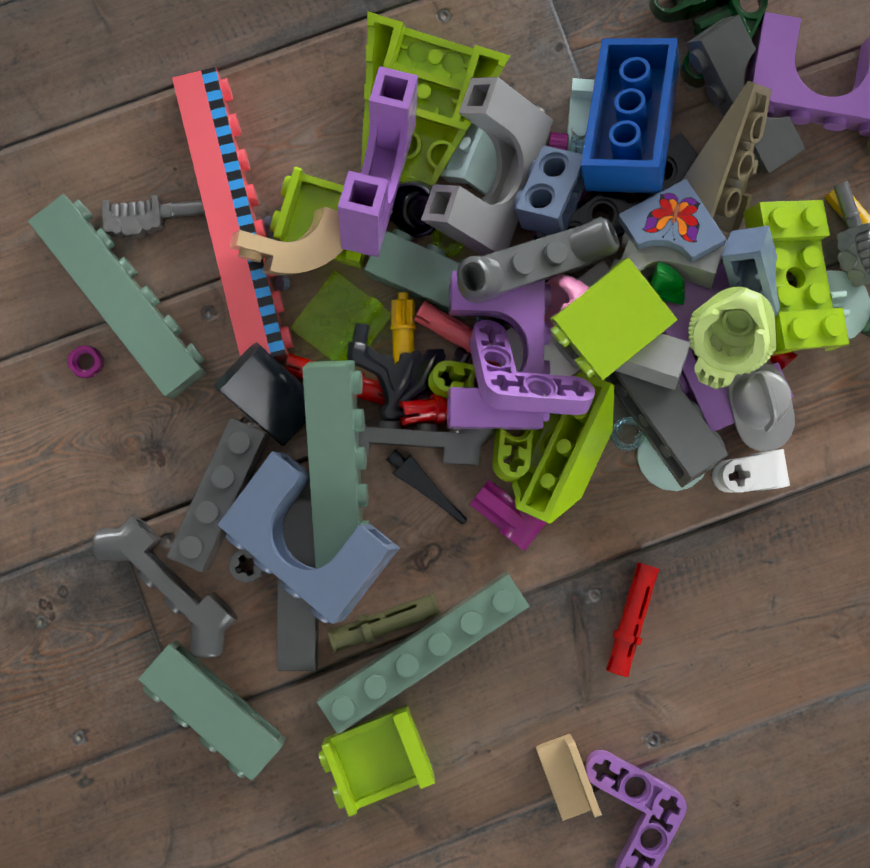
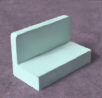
(473, 161)

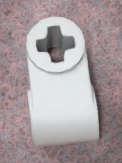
(756, 472)

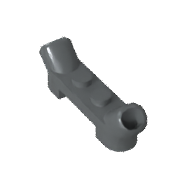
(534, 261)
(459, 445)
(207, 617)

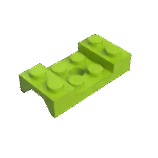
(807, 311)

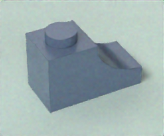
(751, 262)

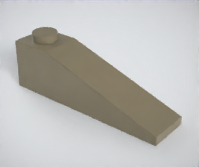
(727, 159)

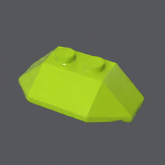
(565, 456)

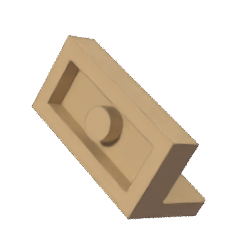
(567, 777)

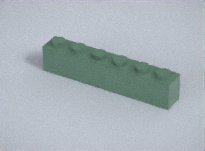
(118, 296)
(334, 454)
(422, 652)

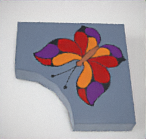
(674, 221)

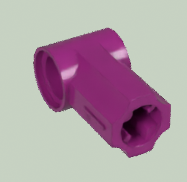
(502, 512)

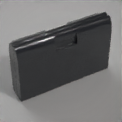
(265, 393)

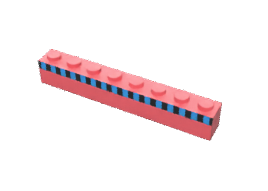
(229, 208)

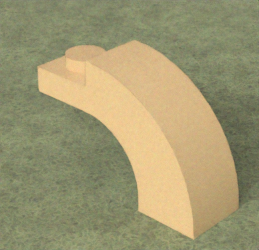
(309, 252)

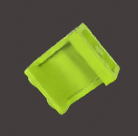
(302, 197)
(612, 320)
(376, 760)

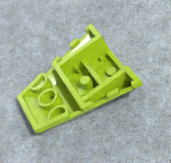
(443, 79)

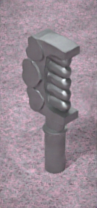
(144, 217)
(855, 241)

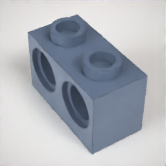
(557, 192)

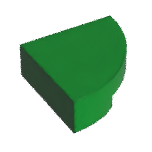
(668, 284)

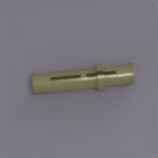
(383, 622)

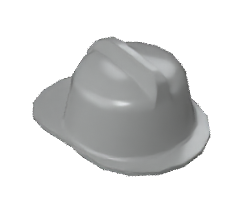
(762, 408)

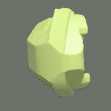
(731, 335)

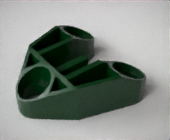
(691, 8)

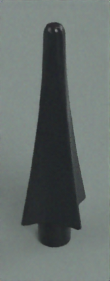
(411, 473)

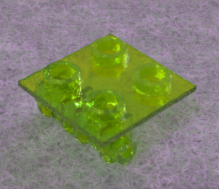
(332, 316)

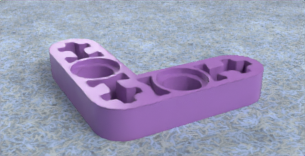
(510, 390)
(647, 802)

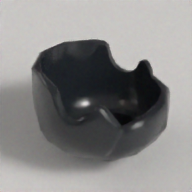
(409, 208)

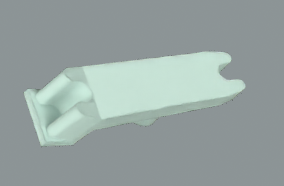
(579, 108)

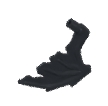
(405, 379)

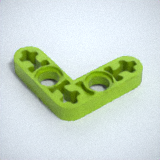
(521, 454)

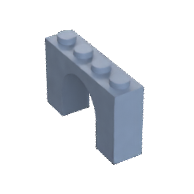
(258, 526)

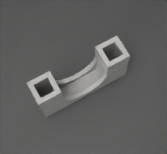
(518, 136)
(665, 355)

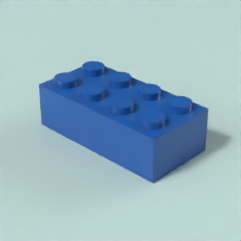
(631, 115)

